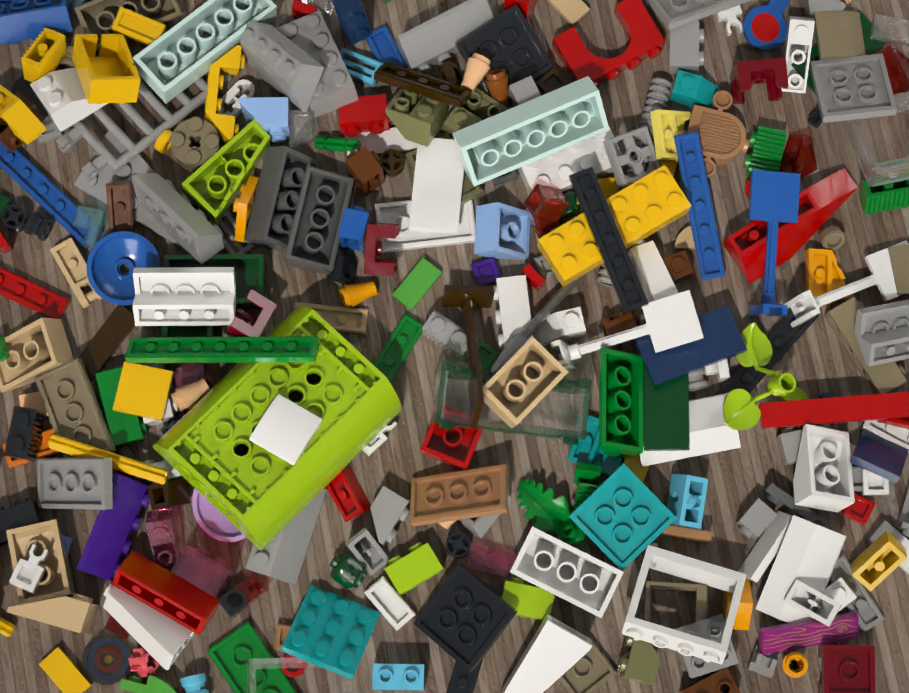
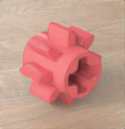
(142, 662)

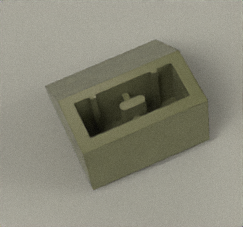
(476, 109)
(416, 116)
(639, 662)

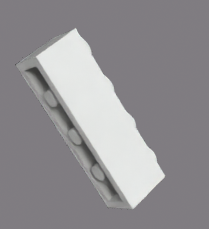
(513, 307)

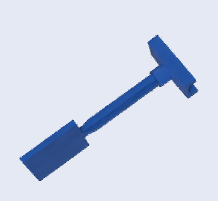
(773, 200)

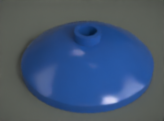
(109, 255)

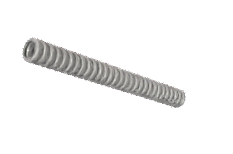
(656, 100)

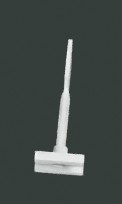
(807, 306)
(669, 322)

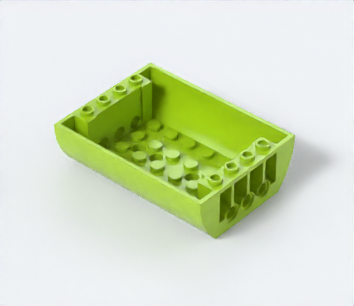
(260, 489)

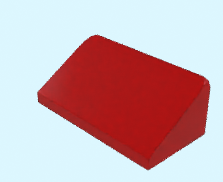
(348, 495)

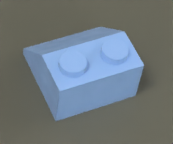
(270, 114)
(502, 232)

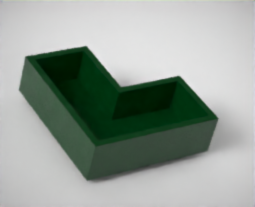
(249, 274)

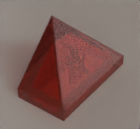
(897, 69)
(799, 156)

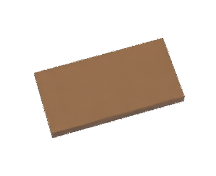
(459, 495)

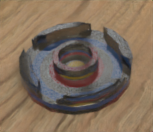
(107, 659)

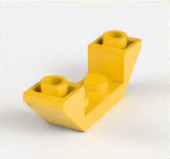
(230, 65)
(19, 117)

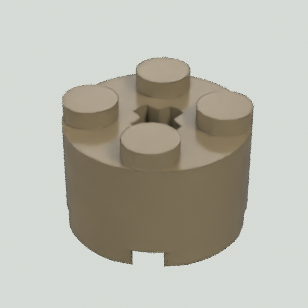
(192, 132)

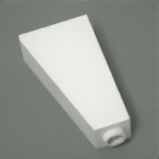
(652, 271)
(151, 629)
(547, 657)

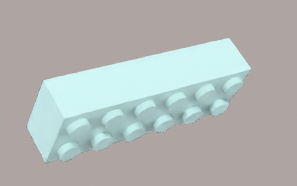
(197, 42)
(531, 131)

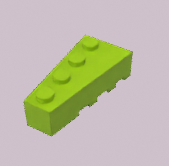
(221, 176)

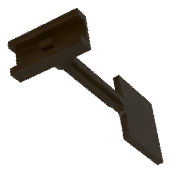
(469, 299)

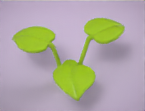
(738, 407)

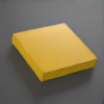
(143, 391)

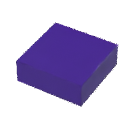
(485, 272)

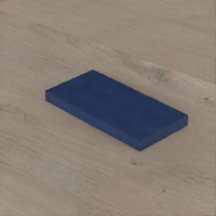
(719, 343)

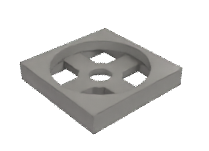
(618, 161)

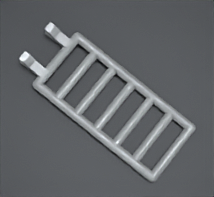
(80, 130)

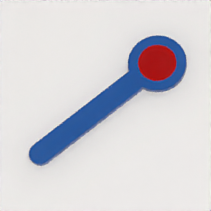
(765, 25)

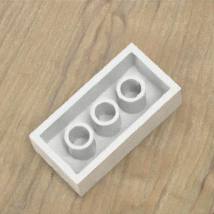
(557, 167)

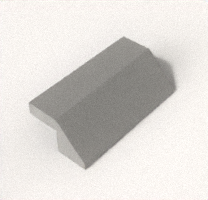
(883, 332)

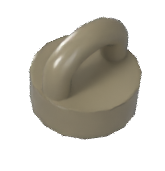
(832, 238)

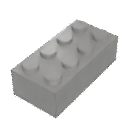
(335, 84)

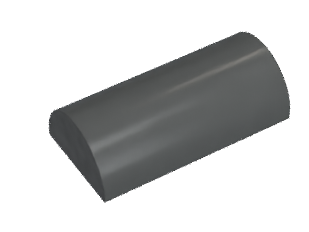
(318, 220)

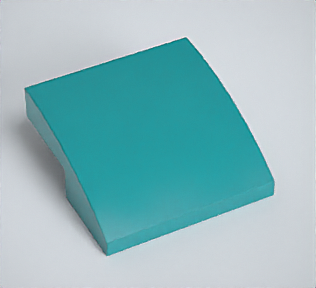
(590, 452)

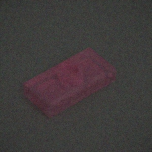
(491, 560)

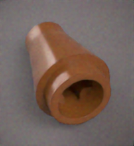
(498, 85)

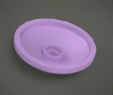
(213, 521)

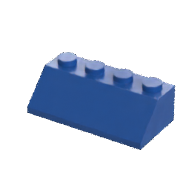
(27, 18)

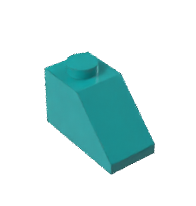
(692, 89)

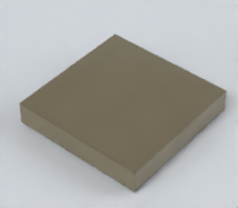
(588, 672)

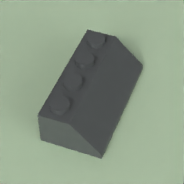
(277, 197)

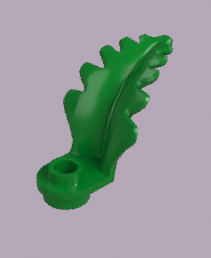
(549, 512)

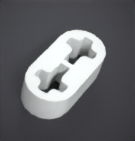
(233, 94)

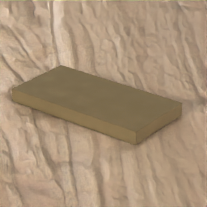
(74, 406)

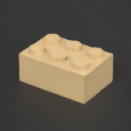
(522, 382)

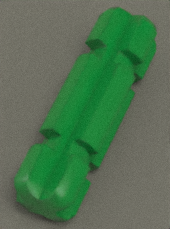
(336, 143)

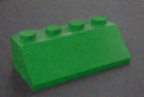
(620, 403)

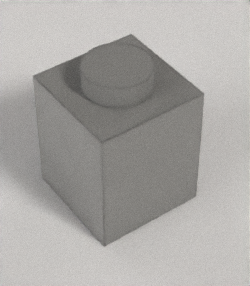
(755, 519)

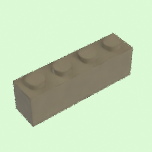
(880, 377)

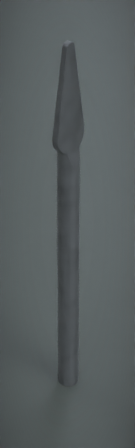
(519, 339)

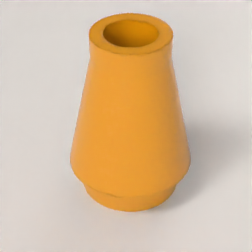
(356, 293)
(800, 661)

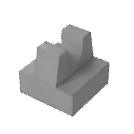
(763, 664)

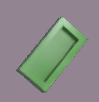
(417, 284)

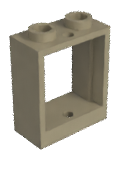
(699, 598)

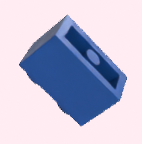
(354, 228)

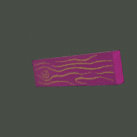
(807, 633)

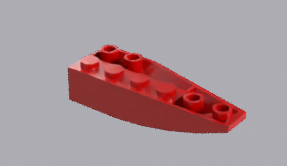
(815, 207)

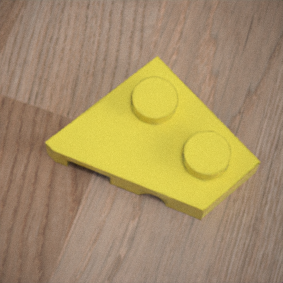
(665, 126)

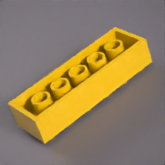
(637, 212)

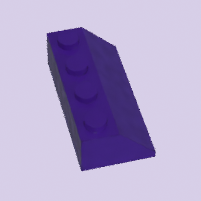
(114, 528)

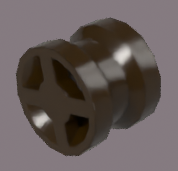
(392, 157)

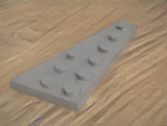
(97, 186)

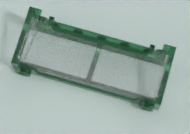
(557, 416)

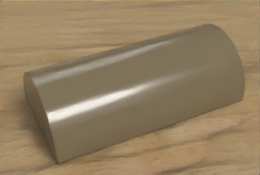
(99, 15)

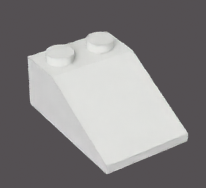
(63, 97)
(823, 470)

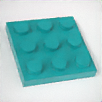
(622, 516)
(330, 632)

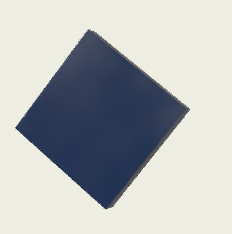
(879, 456)

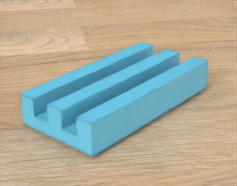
(361, 58)

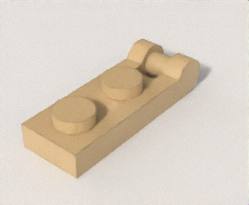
(74, 270)

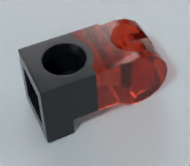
(242, 595)

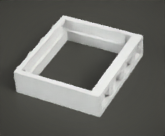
(692, 570)

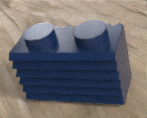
(352, 19)

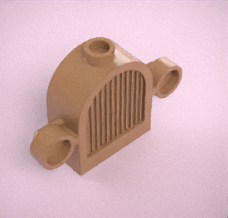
(719, 132)

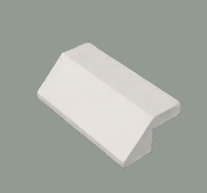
(184, 296)
(706, 432)
(804, 555)

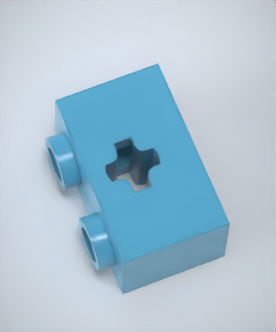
(687, 499)
(398, 677)

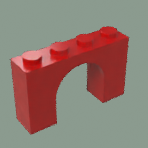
(643, 40)

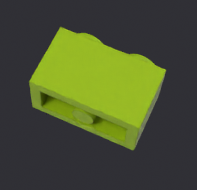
(413, 568)
(528, 600)

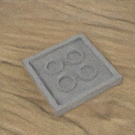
(853, 88)

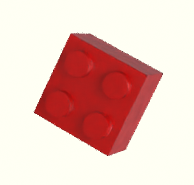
(451, 446)

